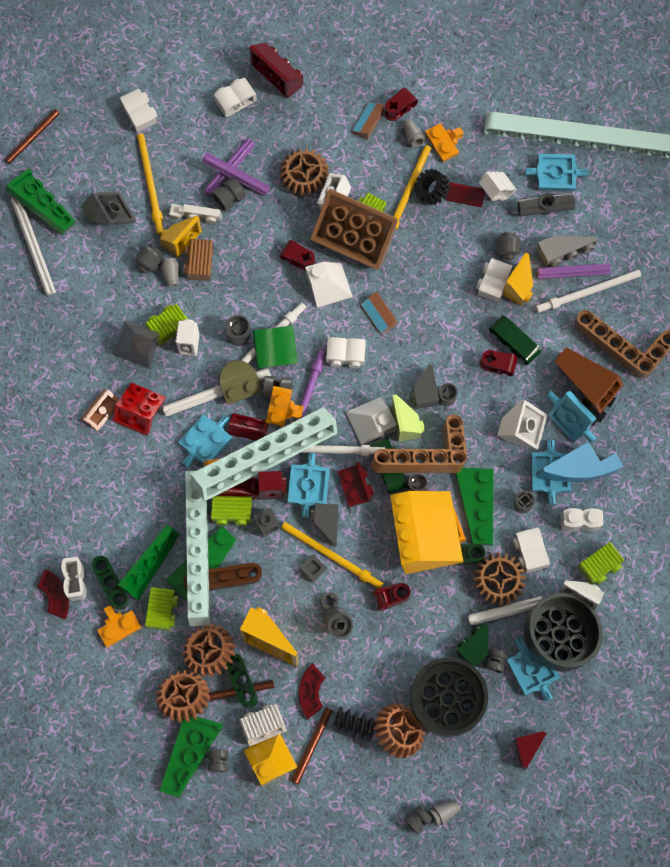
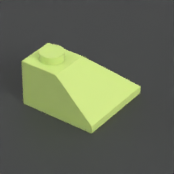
(406, 419)

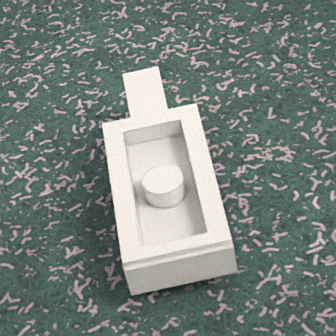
(209, 214)

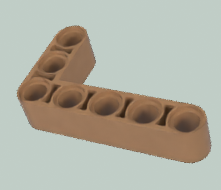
(624, 346)
(427, 456)

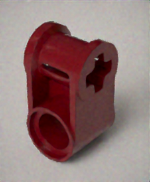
(400, 104)
(297, 254)
(500, 362)
(390, 596)

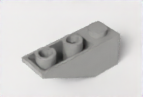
(558, 248)

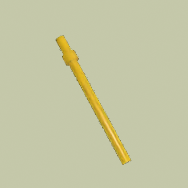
(409, 188)
(156, 214)
(363, 575)

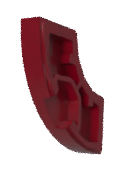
(55, 592)
(309, 691)

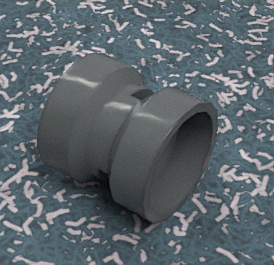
(450, 392)
(417, 481)
(521, 503)
(496, 660)
(218, 760)
(418, 820)

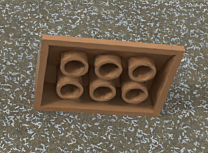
(354, 229)

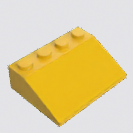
(426, 530)
(264, 634)

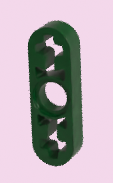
(248, 685)

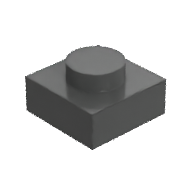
(313, 568)

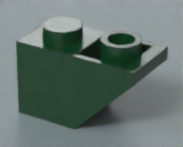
(476, 647)

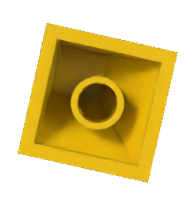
(179, 235)
(520, 282)
(270, 759)

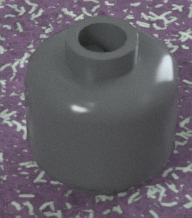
(508, 245)
(149, 258)

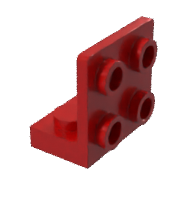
(137, 408)

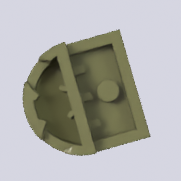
(238, 381)

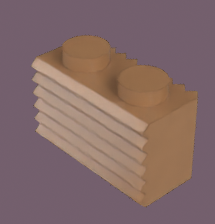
(199, 260)

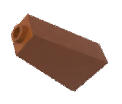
(589, 378)

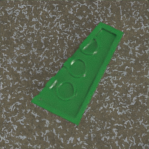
(38, 200)
(477, 499)
(218, 548)
(144, 570)
(188, 752)

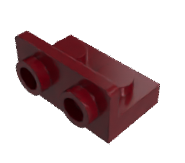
(355, 485)

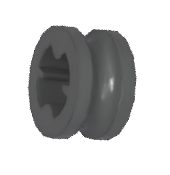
(332, 596)

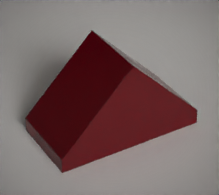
(527, 747)

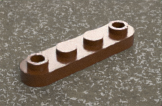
(232, 576)

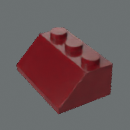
(275, 69)

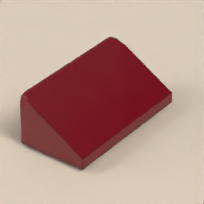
(465, 194)
(247, 427)
(245, 489)

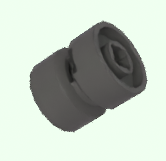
(228, 194)
(238, 330)
(271, 381)
(338, 622)

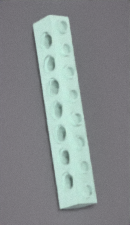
(263, 454)
(197, 556)

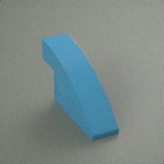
(580, 466)

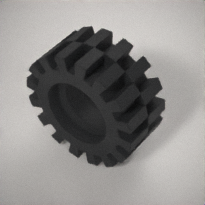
(425, 182)

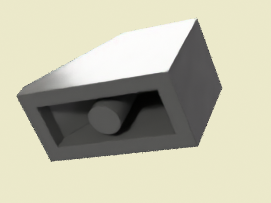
(425, 390)
(326, 521)

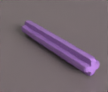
(235, 160)
(239, 175)
(574, 271)

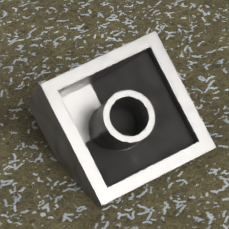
(107, 209)
(137, 344)

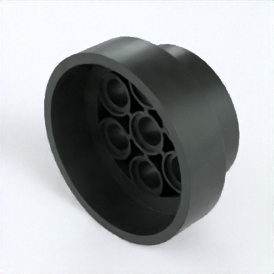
(567, 609)
(457, 671)

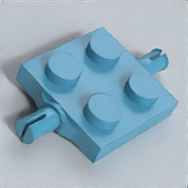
(556, 172)
(571, 416)
(205, 440)
(308, 485)
(548, 486)
(530, 673)

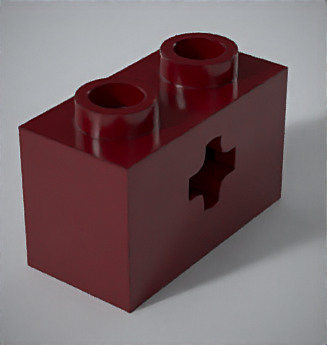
(271, 485)

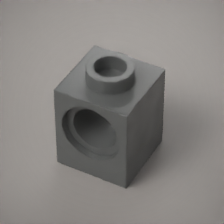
(266, 522)

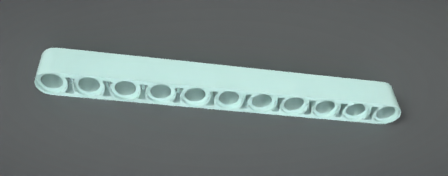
(577, 134)

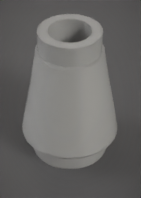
(413, 133)
(170, 271)
(444, 812)

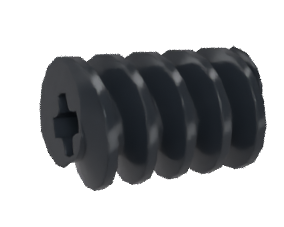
(355, 724)

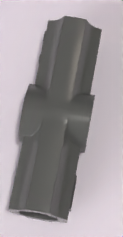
(557, 203)

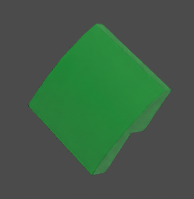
(275, 346)

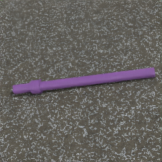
(316, 369)

